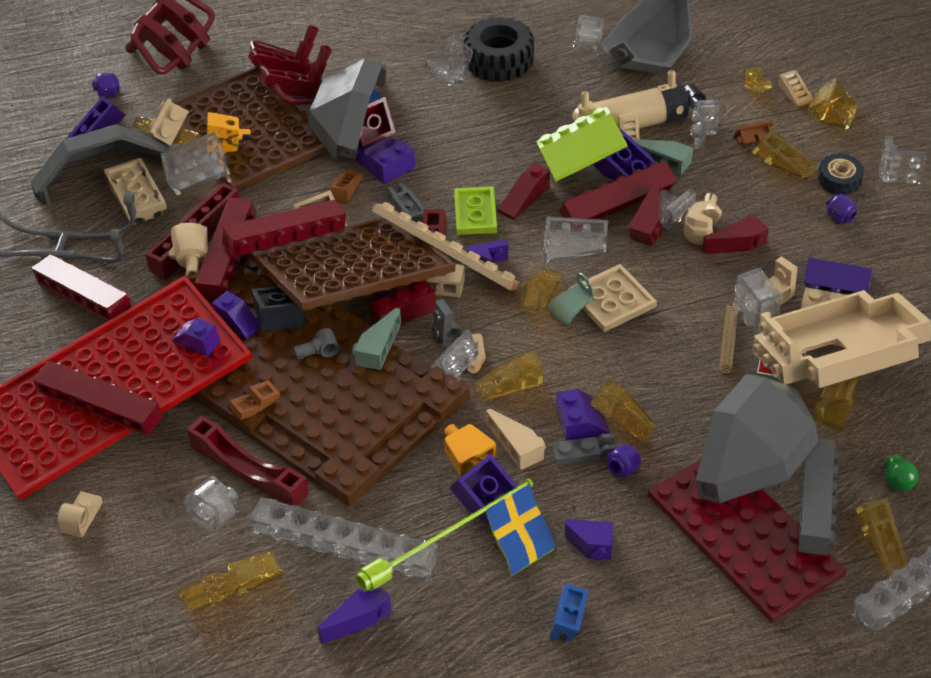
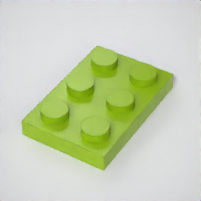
(475, 210)

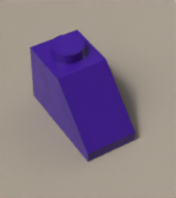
(236, 314)
(198, 336)
(590, 537)

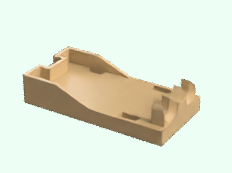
(131, 180)

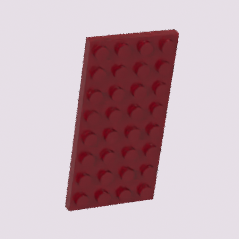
(749, 543)

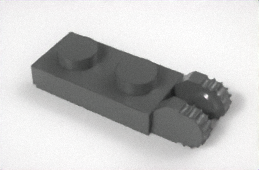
(406, 202)
(583, 449)

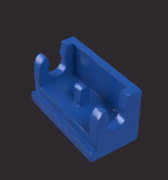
(569, 612)

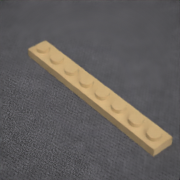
(452, 249)

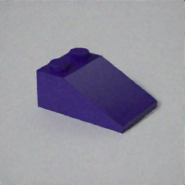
(386, 158)
(625, 160)
(483, 485)

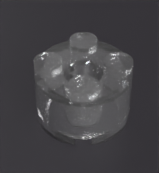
(588, 34)
(211, 504)

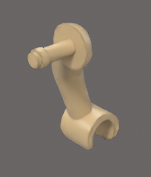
(475, 366)

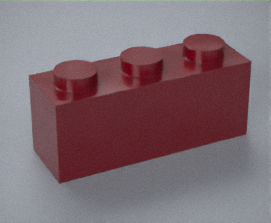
(412, 301)

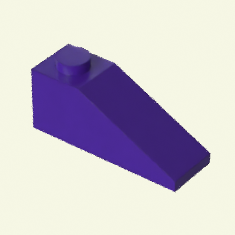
(100, 116)
(355, 613)

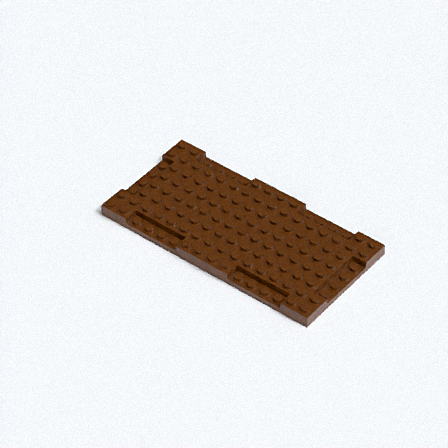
(332, 417)

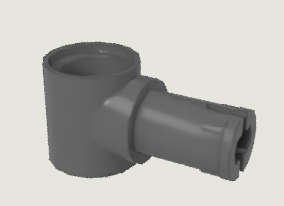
(323, 344)

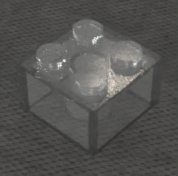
(756, 296)

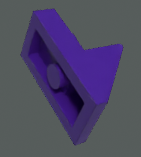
(491, 251)

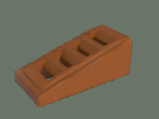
(345, 186)

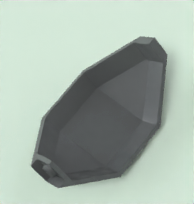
(651, 36)
(342, 106)
(91, 144)
(754, 439)

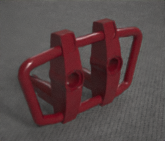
(150, 28)
(289, 71)

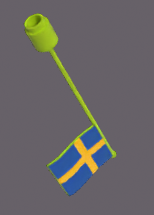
(513, 522)

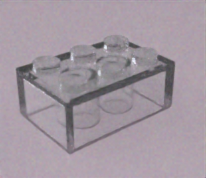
(195, 163)

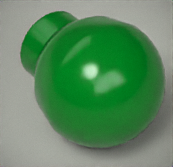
(900, 473)

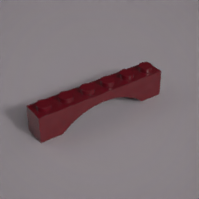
(276, 481)

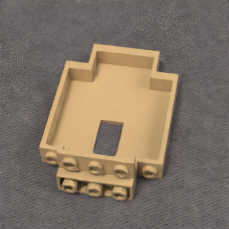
(869, 329)

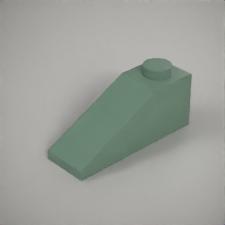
(674, 153)
(377, 341)

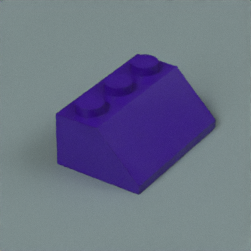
(837, 276)

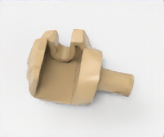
(701, 219)
(189, 247)

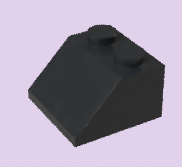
(276, 310)

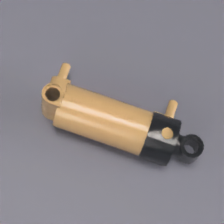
(654, 106)

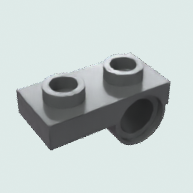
(444, 326)

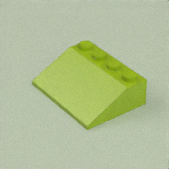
(581, 143)

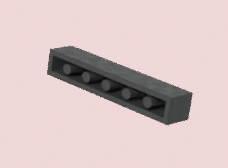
(817, 499)

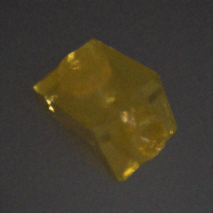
(755, 81)

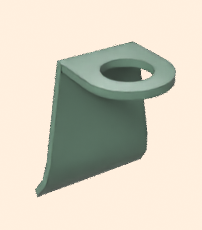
(570, 302)

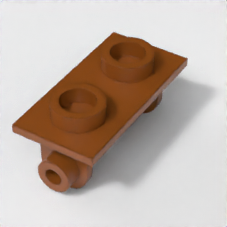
(745, 133)

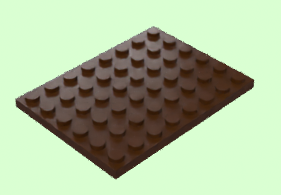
(277, 129)
(350, 263)

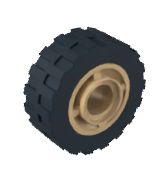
(840, 174)

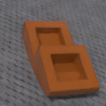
(259, 398)

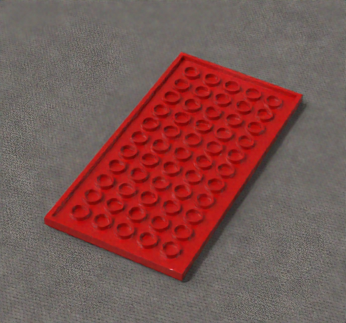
(131, 350)

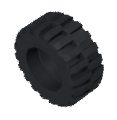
(500, 49)

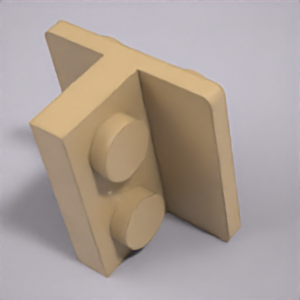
(168, 122)

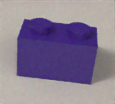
(578, 417)

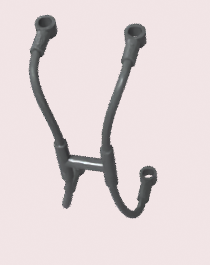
(63, 235)

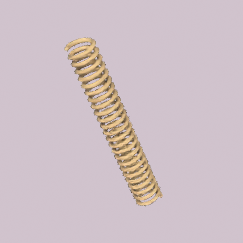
(732, 321)

